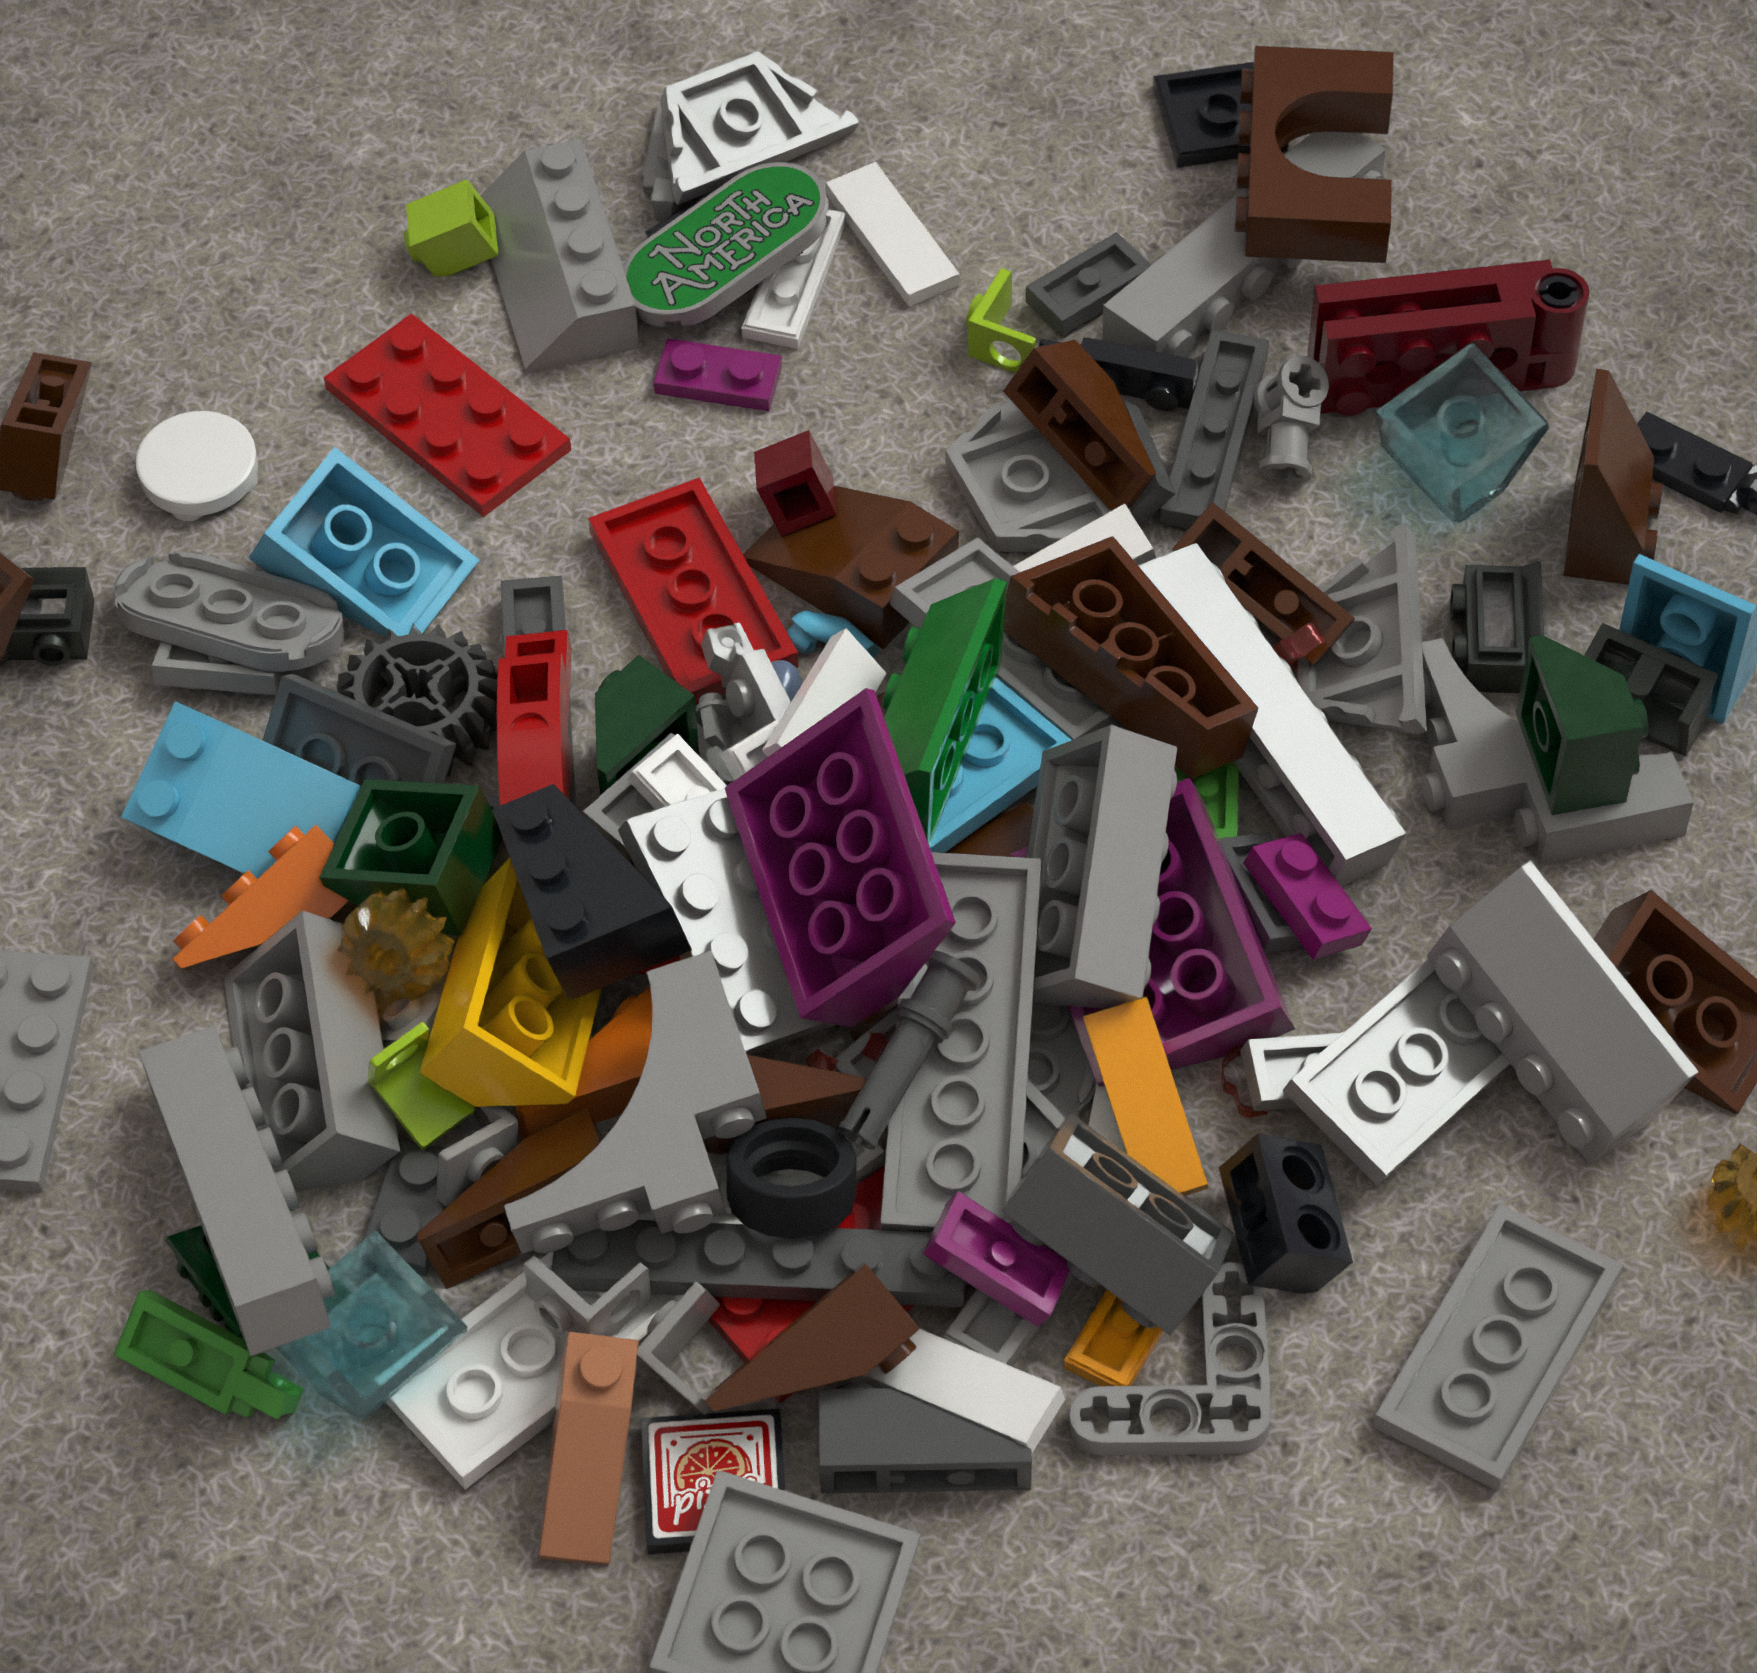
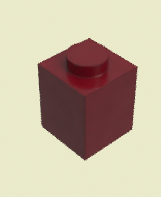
(795, 483)

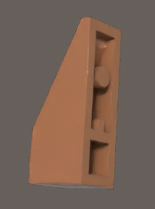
(587, 1448)

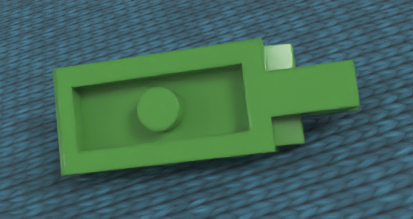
(203, 1359)

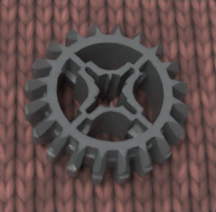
(423, 681)

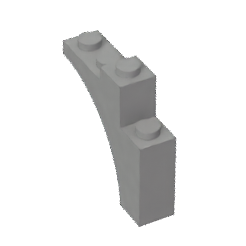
(1487, 774)
(655, 1154)

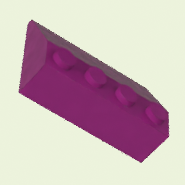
(842, 864)
(1207, 963)

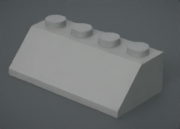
(559, 260)
(1101, 857)
(1561, 1014)
(308, 1053)

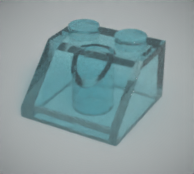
(1461, 433)
(380, 1332)

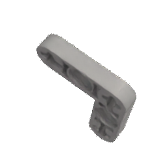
(1221, 1390)

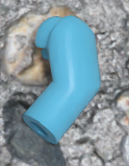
(814, 626)

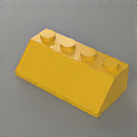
(502, 1016)

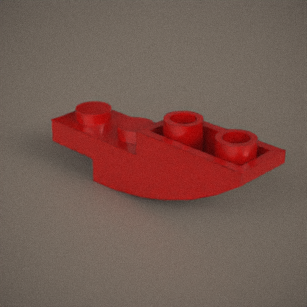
(534, 714)

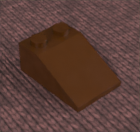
(1611, 491)
(856, 558)
(1692, 991)

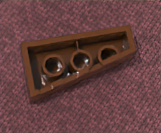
(1130, 653)

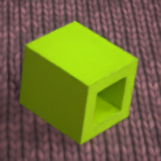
(450, 230)

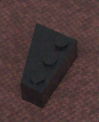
(584, 896)

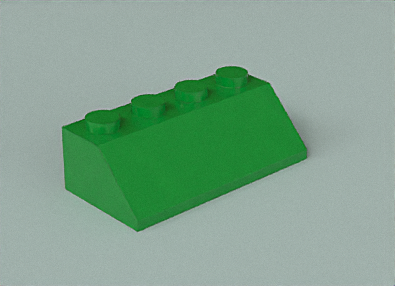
(944, 692)

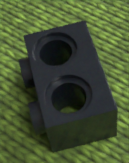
(1285, 1214)

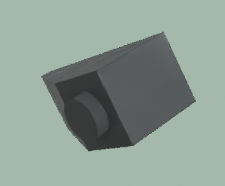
(898, 1444)

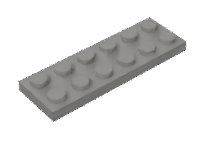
(968, 1101)

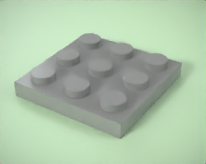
(784, 1586)

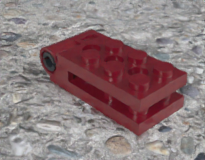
(1397, 329)

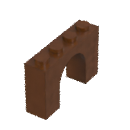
(1295, 210)

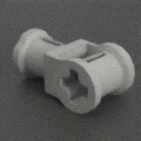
(1287, 414)

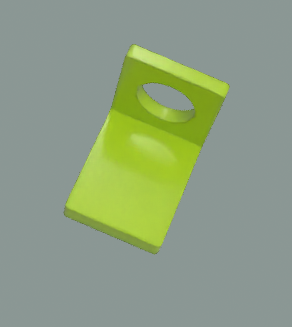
(984, 325)
(414, 1099)

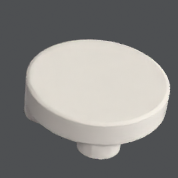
(197, 464)

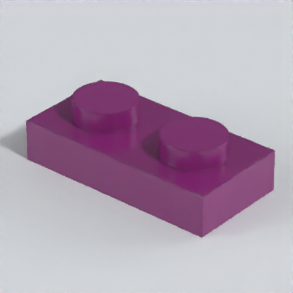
(718, 374)
(1307, 896)
(997, 1259)

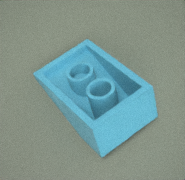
(364, 549)
(1695, 625)
(232, 792)

